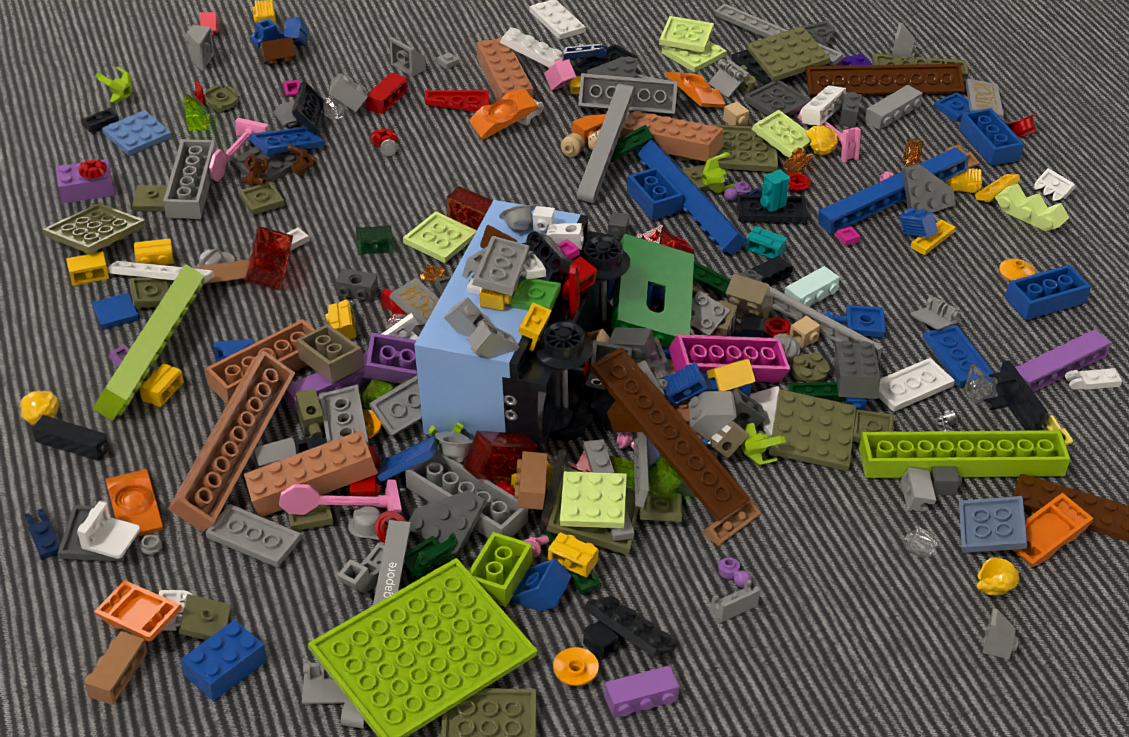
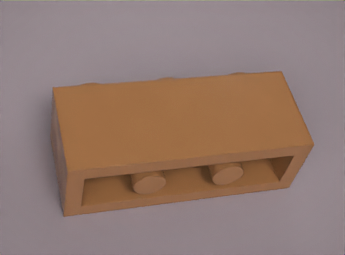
(531, 480)
(116, 668)

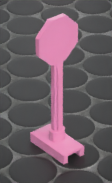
(849, 139)
(220, 158)
(303, 498)

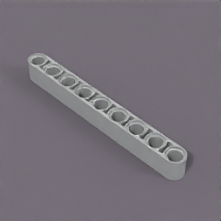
(605, 143)

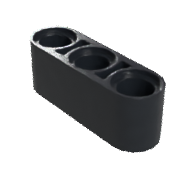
(549, 253)
(774, 270)

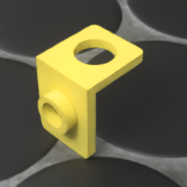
(1052, 425)

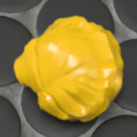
(822, 139)
(38, 404)
(997, 577)

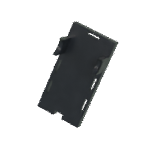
(1018, 397)

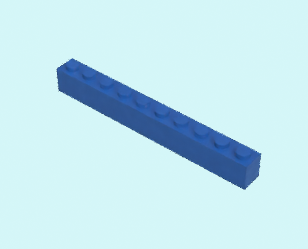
(886, 192)
(694, 200)

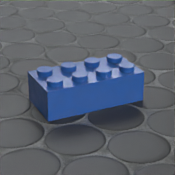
(991, 136)
(1047, 292)

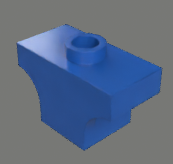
(265, 31)
(226, 348)

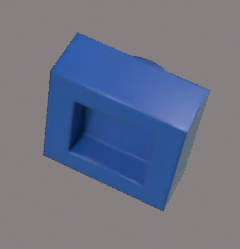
(860, 403)

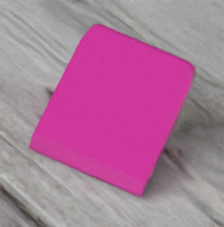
(291, 87)

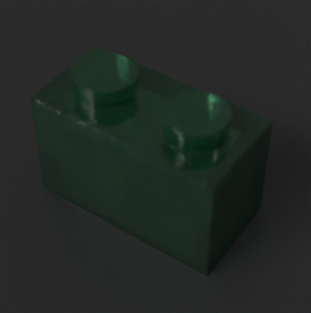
(374, 240)

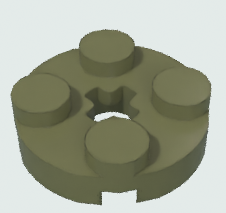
(221, 98)
(813, 361)

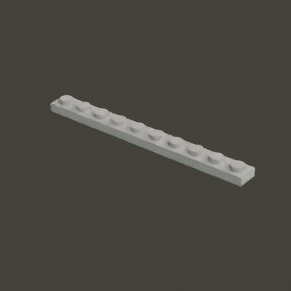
(764, 28)

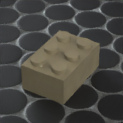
(750, 296)
(330, 353)

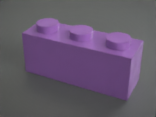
(641, 691)

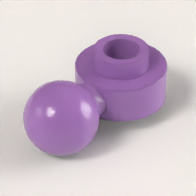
(740, 188)
(730, 568)

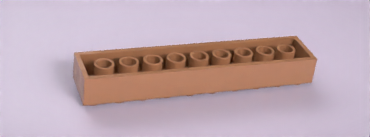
(231, 442)

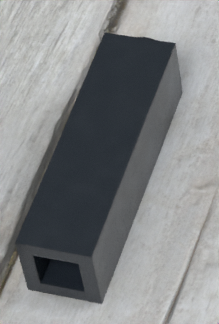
(70, 437)

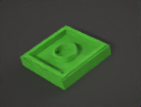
(535, 291)

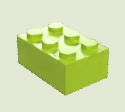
(502, 566)

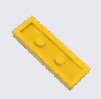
(992, 190)
(925, 245)

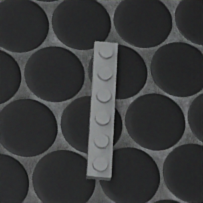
(600, 463)

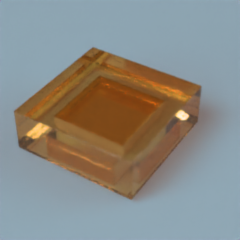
(431, 273)

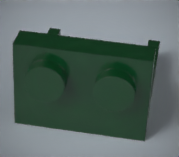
(428, 556)

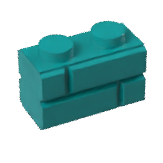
(775, 190)
(765, 243)

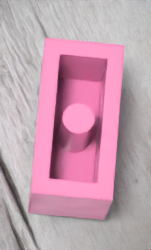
(559, 74)

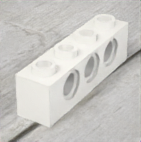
(823, 105)

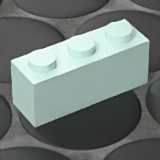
(814, 287)

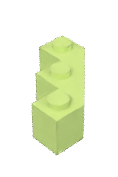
(1031, 208)

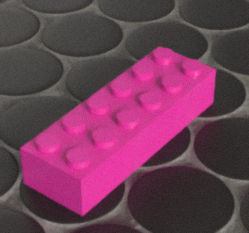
(710, 352)

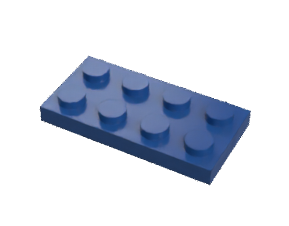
(277, 141)
(955, 352)

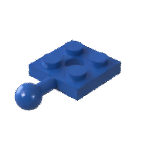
(855, 314)

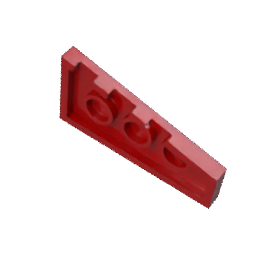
(458, 99)

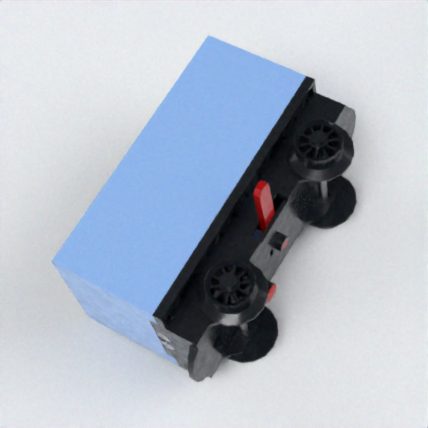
(522, 388)

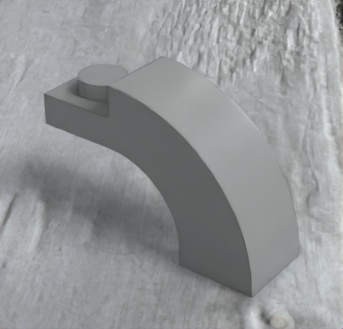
(363, 575)

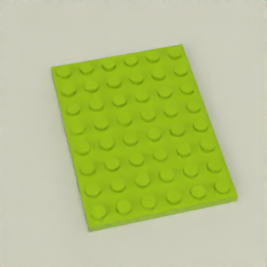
(422, 651)

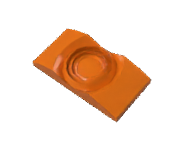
(697, 89)
(502, 113)
(135, 501)
(1052, 528)
(137, 610)

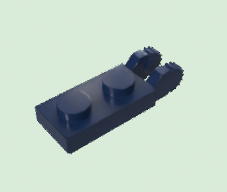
(585, 51)
(43, 535)

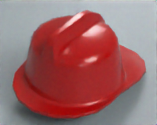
(1023, 127)

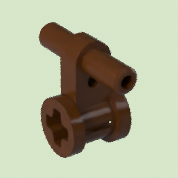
(303, 160)
(255, 170)

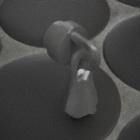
(951, 419)

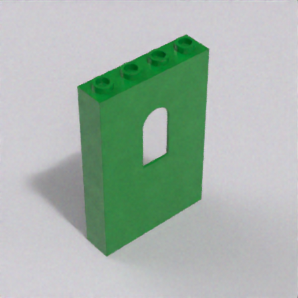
(662, 267)

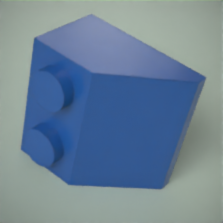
(542, 586)

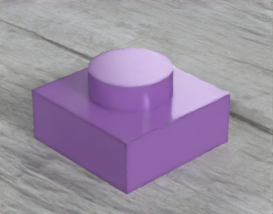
(119, 354)

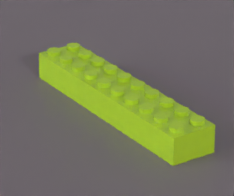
(151, 340)
(969, 451)

